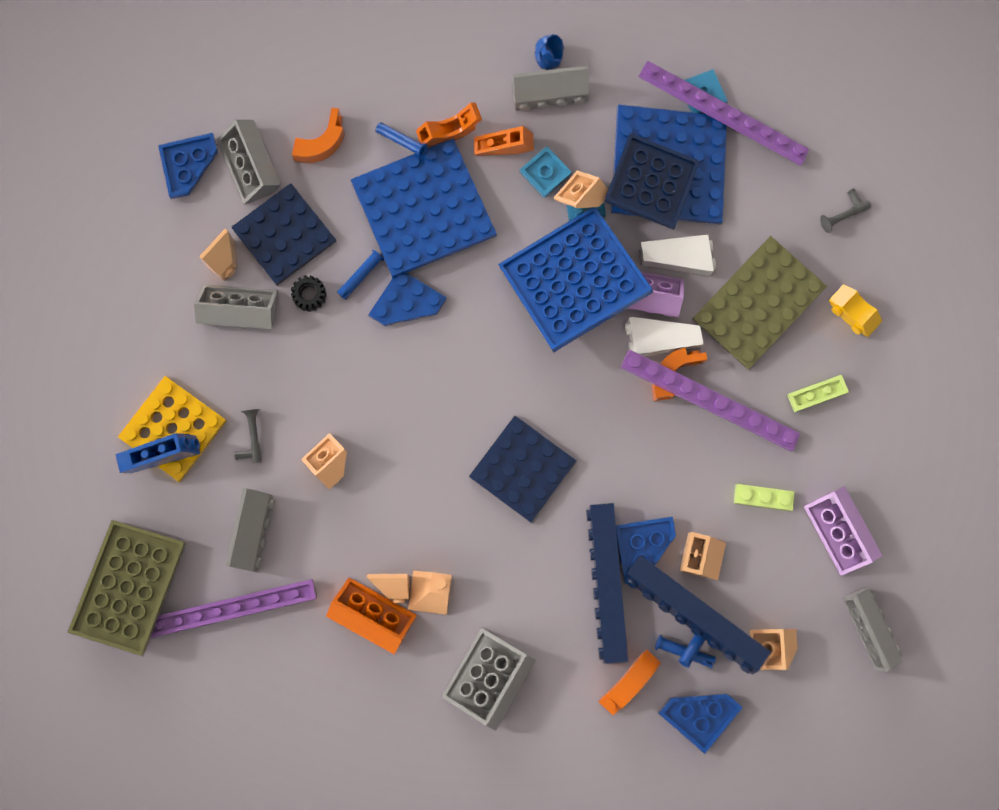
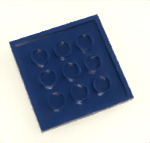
(651, 181)
(283, 234)
(522, 469)

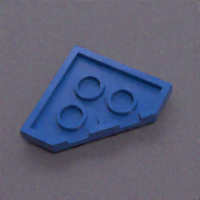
(186, 162)
(406, 301)
(645, 539)
(701, 717)

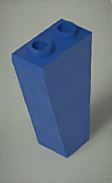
(158, 452)

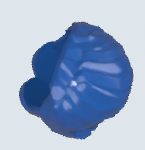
(549, 51)

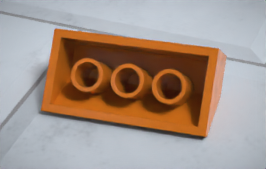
(371, 615)

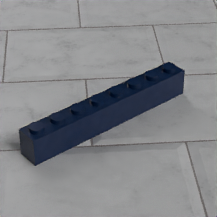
(608, 583)
(696, 615)

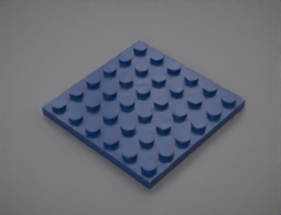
(688, 134)
(423, 208)
(575, 279)

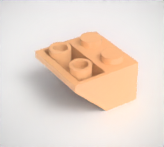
(702, 556)

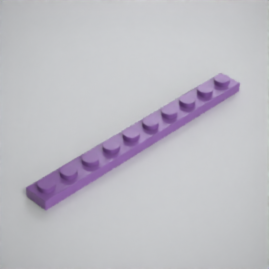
(724, 113)
(710, 400)
(234, 608)

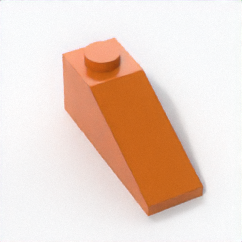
(504, 142)

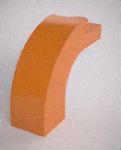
(454, 127)
(324, 146)
(673, 362)
(630, 683)

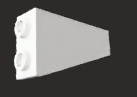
(680, 254)
(660, 337)

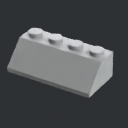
(550, 88)
(248, 161)
(236, 306)
(250, 530)
(873, 630)

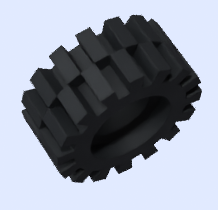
(301, 285)

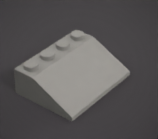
(488, 679)

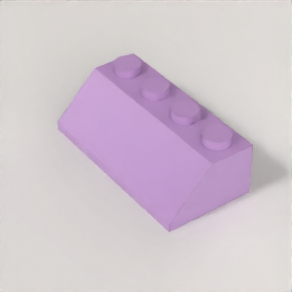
(666, 295)
(843, 531)

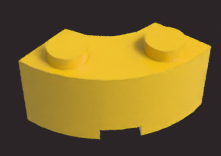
(855, 311)

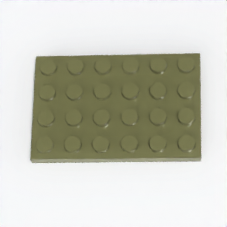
(759, 302)
(127, 588)

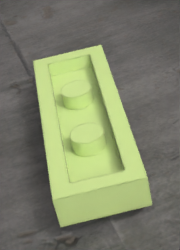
(817, 393)
(764, 497)

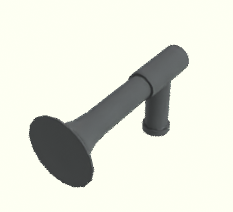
(828, 222)
(254, 453)

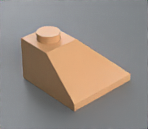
(582, 191)
(221, 255)
(327, 461)
(392, 585)
(430, 592)
(781, 644)

